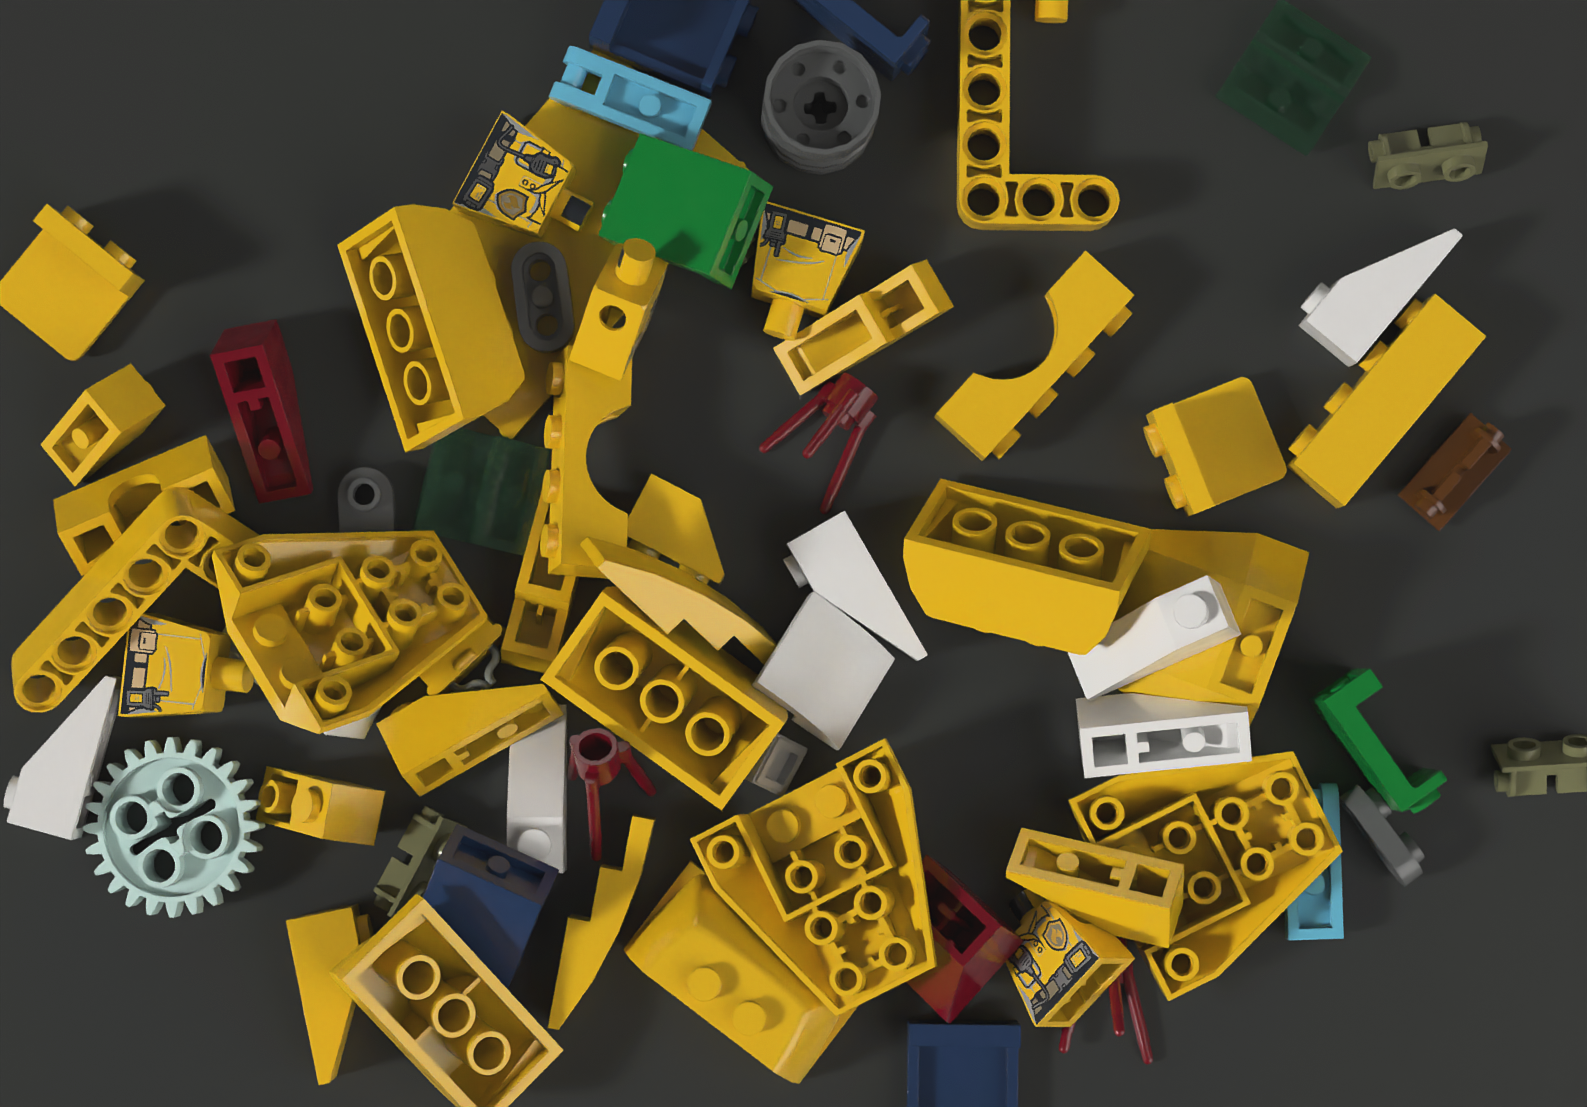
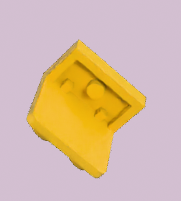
(68, 283)
(1214, 446)

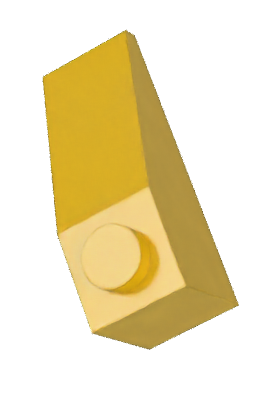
(458, 730)
(1106, 886)
(317, 946)

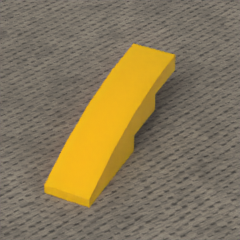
(674, 595)
(590, 939)

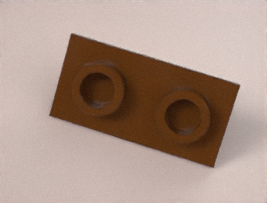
(1455, 471)

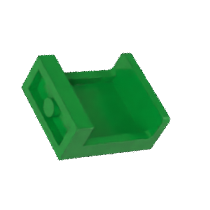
(687, 207)
(1338, 711)

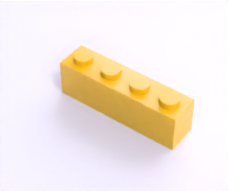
(1385, 400)

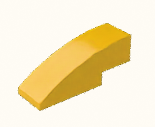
(863, 326)
(539, 606)

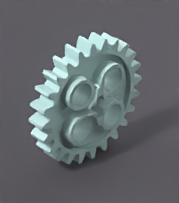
(197, 869)

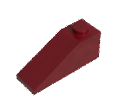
(264, 408)

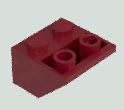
(967, 940)

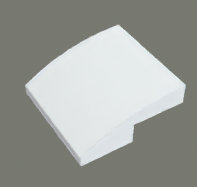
(824, 670)

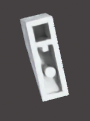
(1365, 302)
(845, 575)
(1157, 637)
(1158, 734)
(62, 773)
(539, 794)

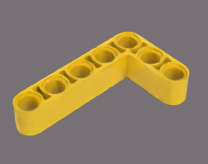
(995, 122)
(130, 584)

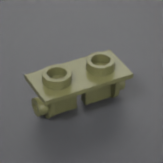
(1453, 155)
(1528, 762)
(424, 841)

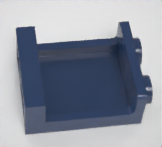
(675, 38)
(871, 38)
(489, 897)
(962, 1063)

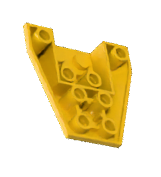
(1262, 589)
(341, 617)
(1246, 847)
(832, 879)

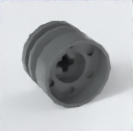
(828, 76)

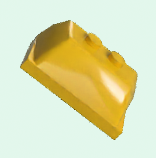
(432, 320)
(1021, 566)
(667, 695)
(732, 977)
(446, 1009)

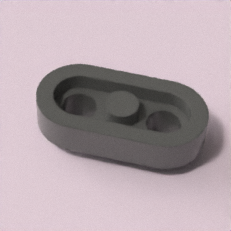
(543, 298)
(374, 517)
(1369, 814)

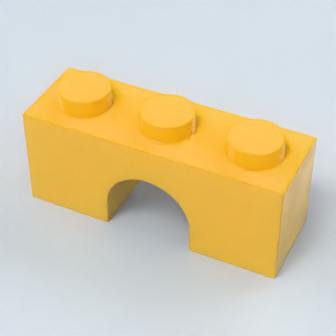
(101, 512)

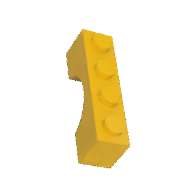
(1081, 307)
(576, 508)

